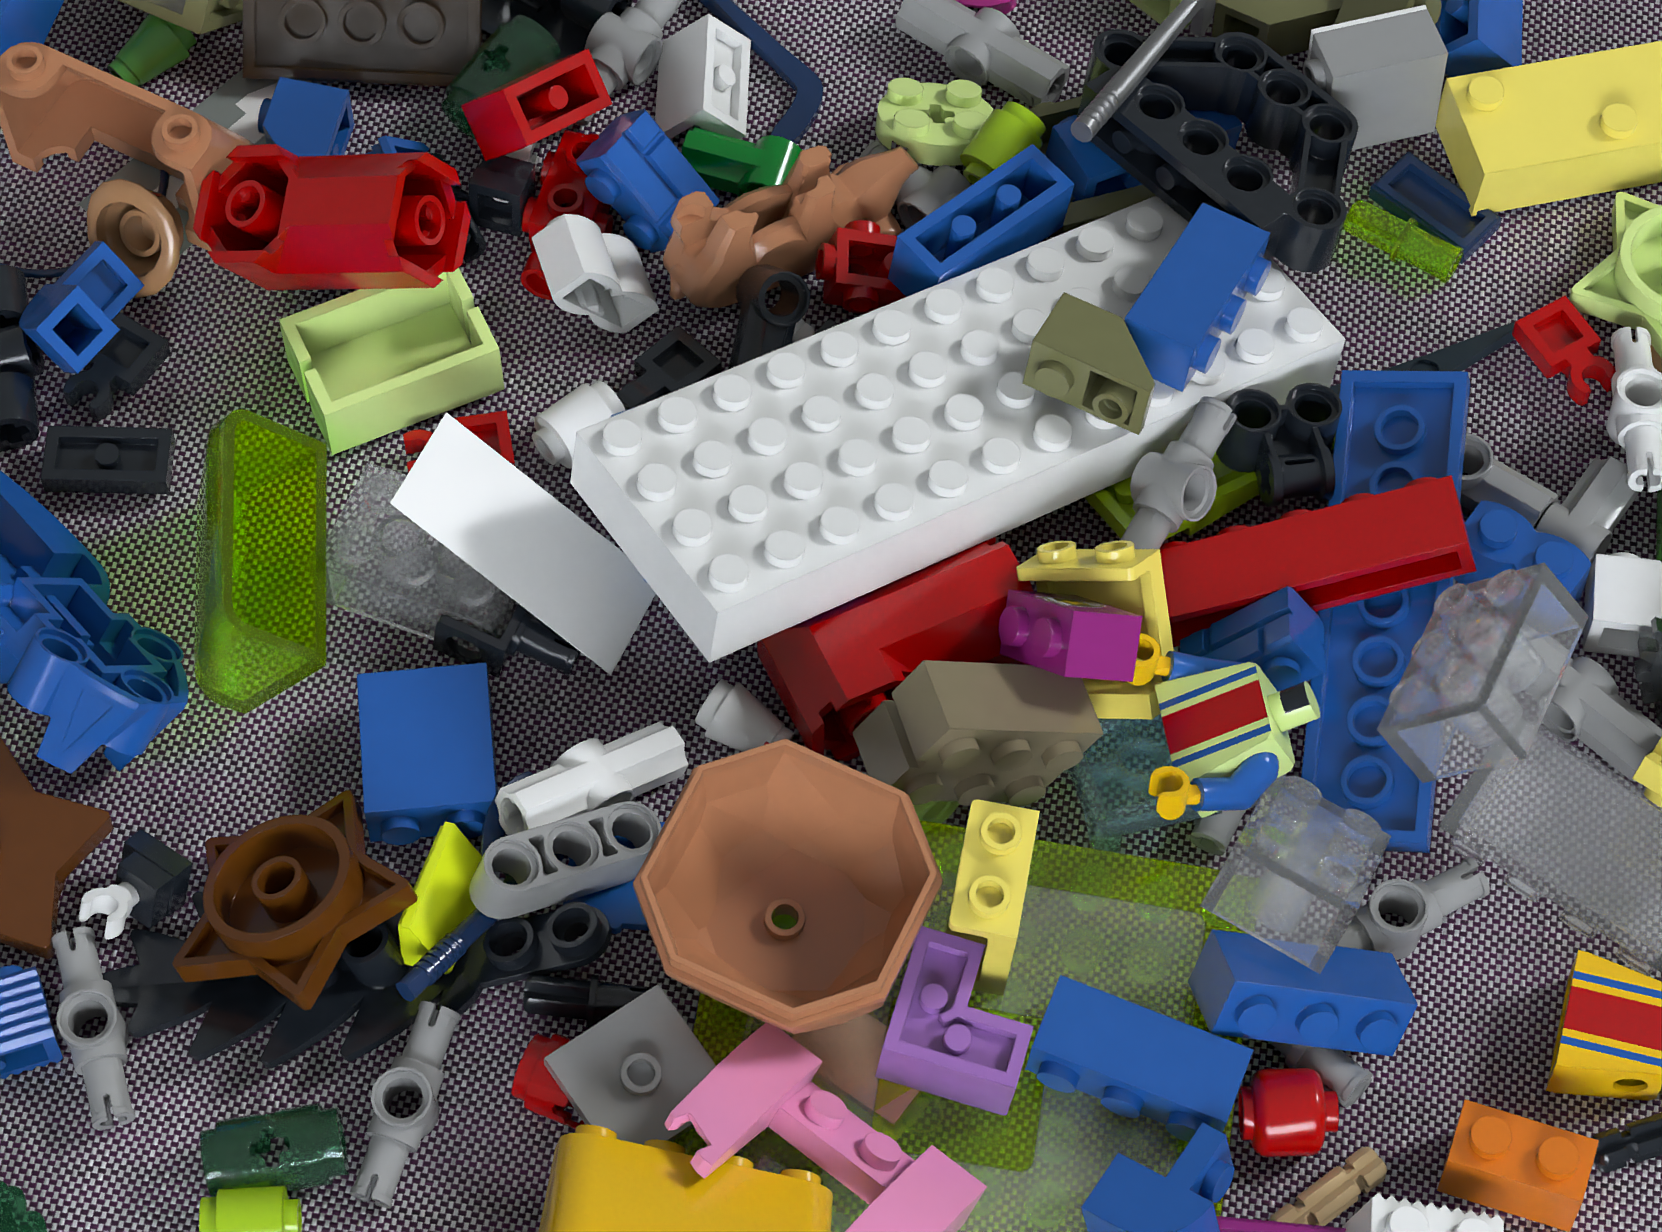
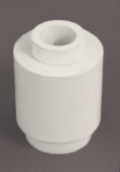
(577, 410)

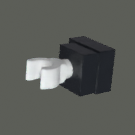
(502, 189)
(147, 886)

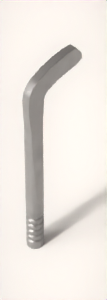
(1140, 63)

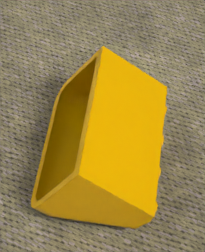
(653, 1188)

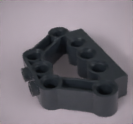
(1191, 158)

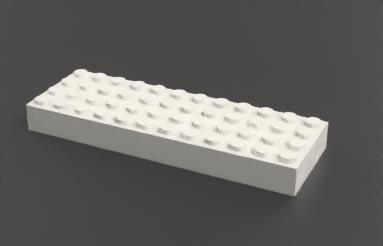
(904, 435)

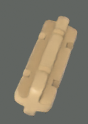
(1335, 1190)

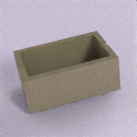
(978, 732)

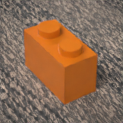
(1518, 1165)

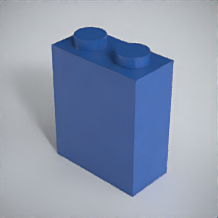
(426, 751)

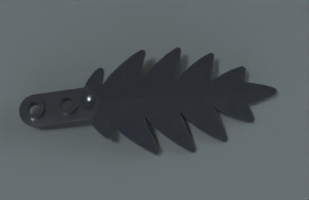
(359, 982)

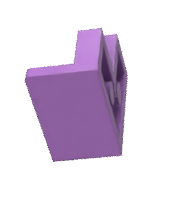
(943, 1043)

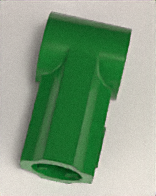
(739, 164)

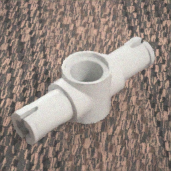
(1637, 408)

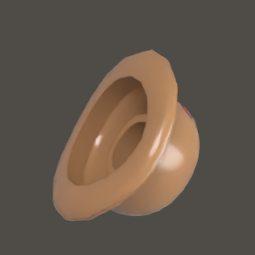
(139, 229)

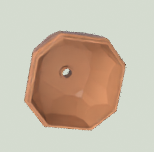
(798, 840)

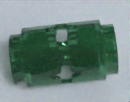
(505, 56)
(315, 1153)

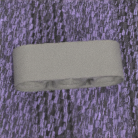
(547, 881)

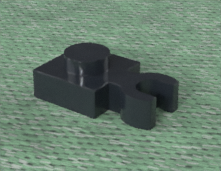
(121, 364)

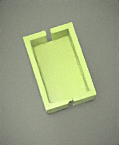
(391, 358)

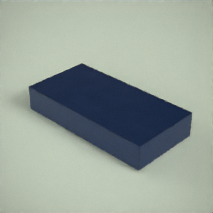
(1439, 205)

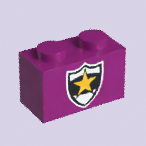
(1070, 635)

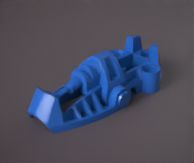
(69, 652)

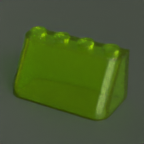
(259, 561)

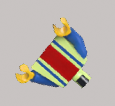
(1220, 728)

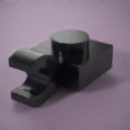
(667, 367)

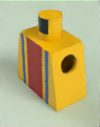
(1608, 1033)

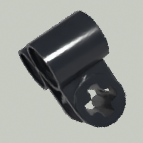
(1284, 443)

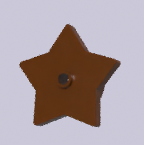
(39, 848)
(290, 901)

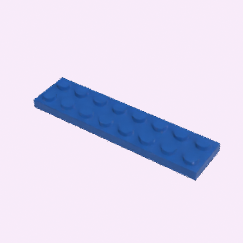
(1387, 435)

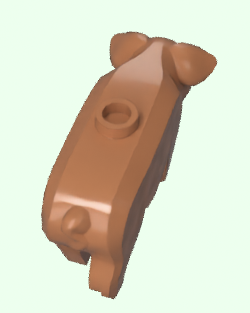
(779, 222)

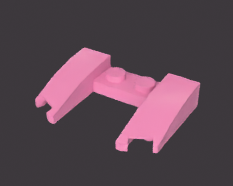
(771, 1086)

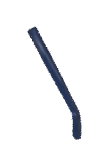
(794, 72)

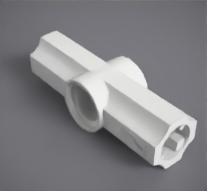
(593, 778)

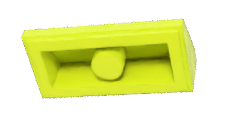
(441, 894)

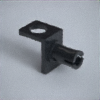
(522, 635)

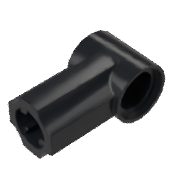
(761, 328)

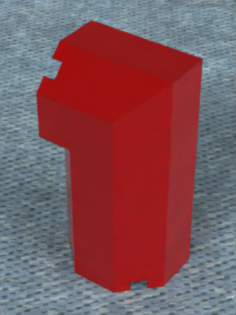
(333, 219)
(858, 653)

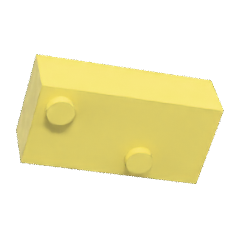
(1555, 128)

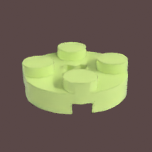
(931, 118)

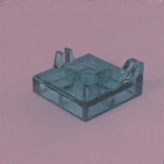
(1116, 780)

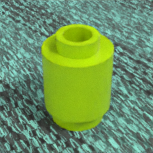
(1000, 139)
(250, 1211)

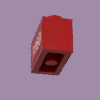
(536, 105)

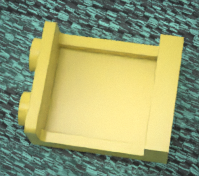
(1118, 578)
(993, 886)

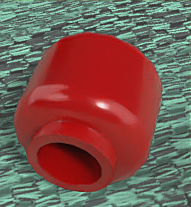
(1286, 1112)

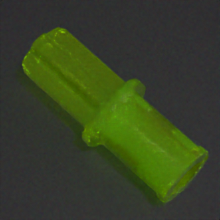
(1403, 240)

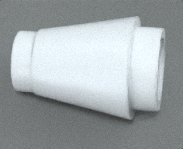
(739, 718)

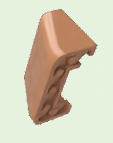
(66, 105)

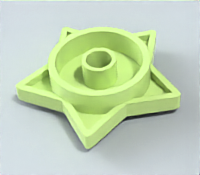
(1629, 281)

